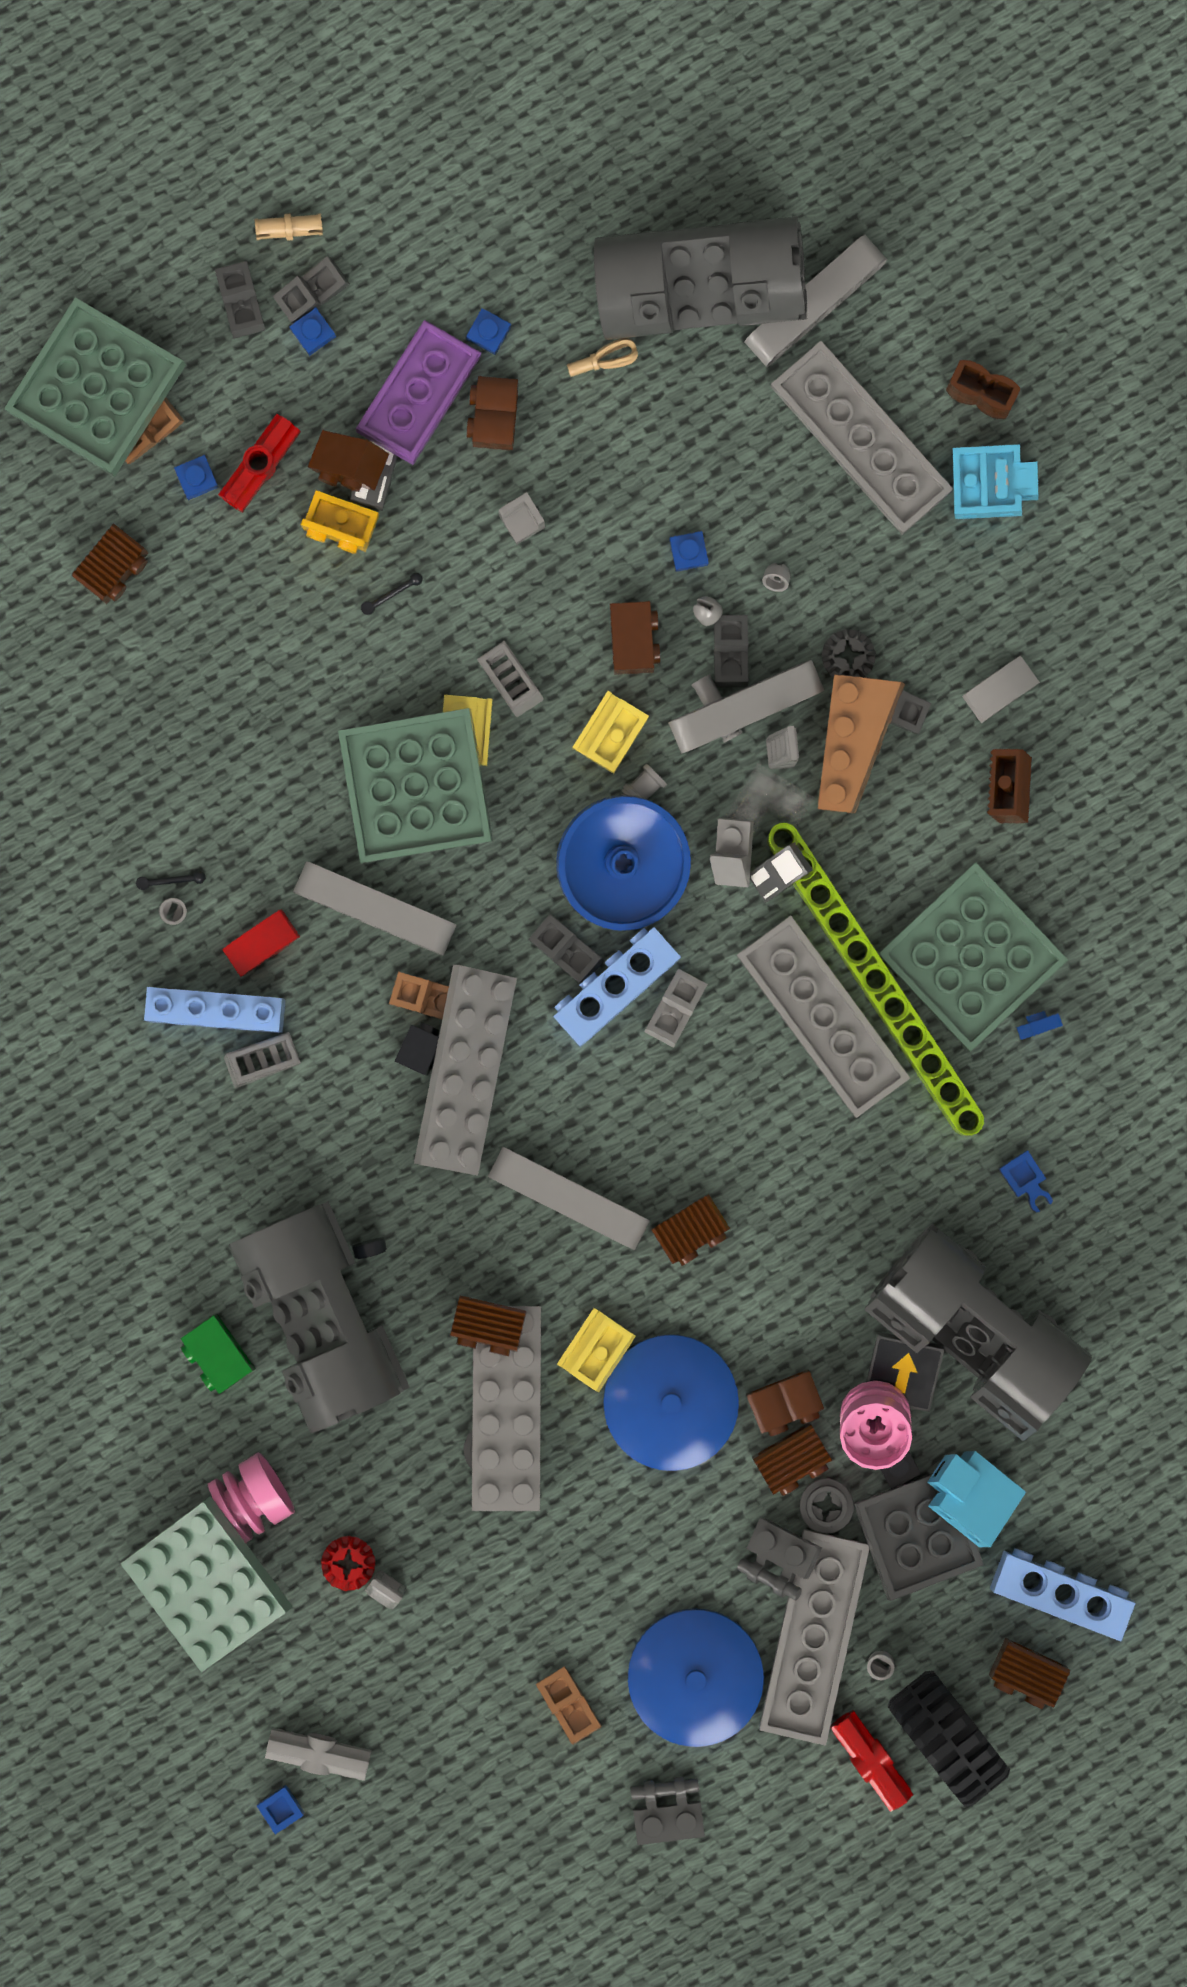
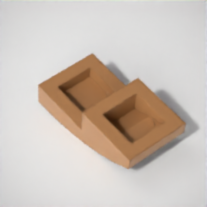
(161, 425)
(419, 995)
(569, 1705)

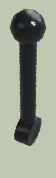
(369, 607)
(143, 883)

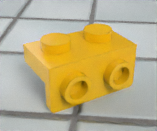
(340, 522)

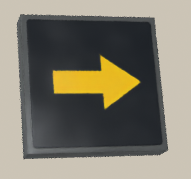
(907, 1370)

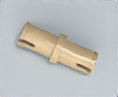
(288, 226)

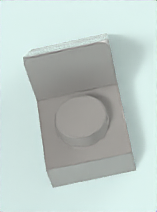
(733, 852)

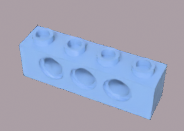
(661, 959)
(214, 1010)
(1109, 1621)

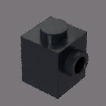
(419, 1048)

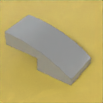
(1000, 689)
(675, 1008)

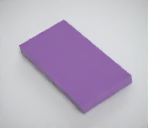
(418, 392)

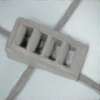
(528, 699)
(782, 748)
(253, 1075)
(385, 1590)

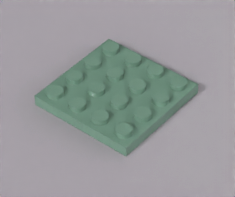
(95, 386)
(415, 785)
(972, 957)
(206, 1584)

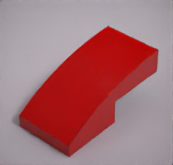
(261, 943)

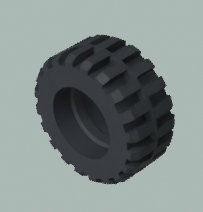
(948, 1738)

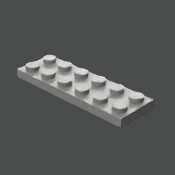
(861, 437)
(823, 1016)
(465, 1070)
(508, 1423)
(815, 1642)

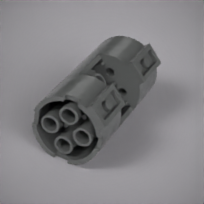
(700, 277)
(338, 1361)
(1019, 1363)

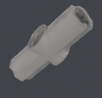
(318, 1754)

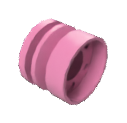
(881, 1441)
(253, 1496)

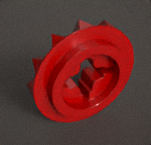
(360, 1553)

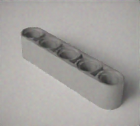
(823, 295)
(746, 706)
(374, 908)
(569, 1198)

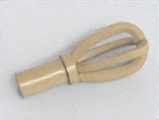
(593, 362)

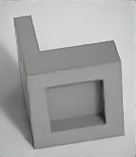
(521, 518)

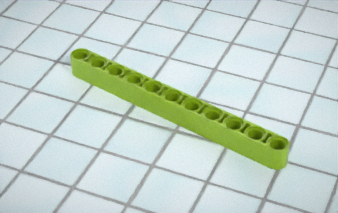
(889, 989)

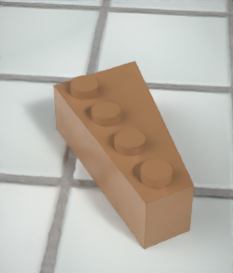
(855, 734)

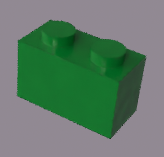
(216, 1354)

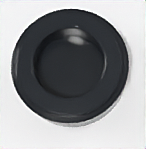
(369, 1248)

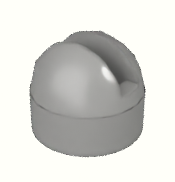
(773, 583)
(702, 612)
(179, 913)
(878, 1670)

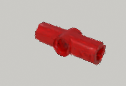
(271, 444)
(871, 1760)

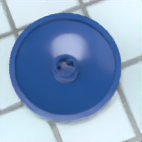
(623, 862)
(671, 1402)
(695, 1677)

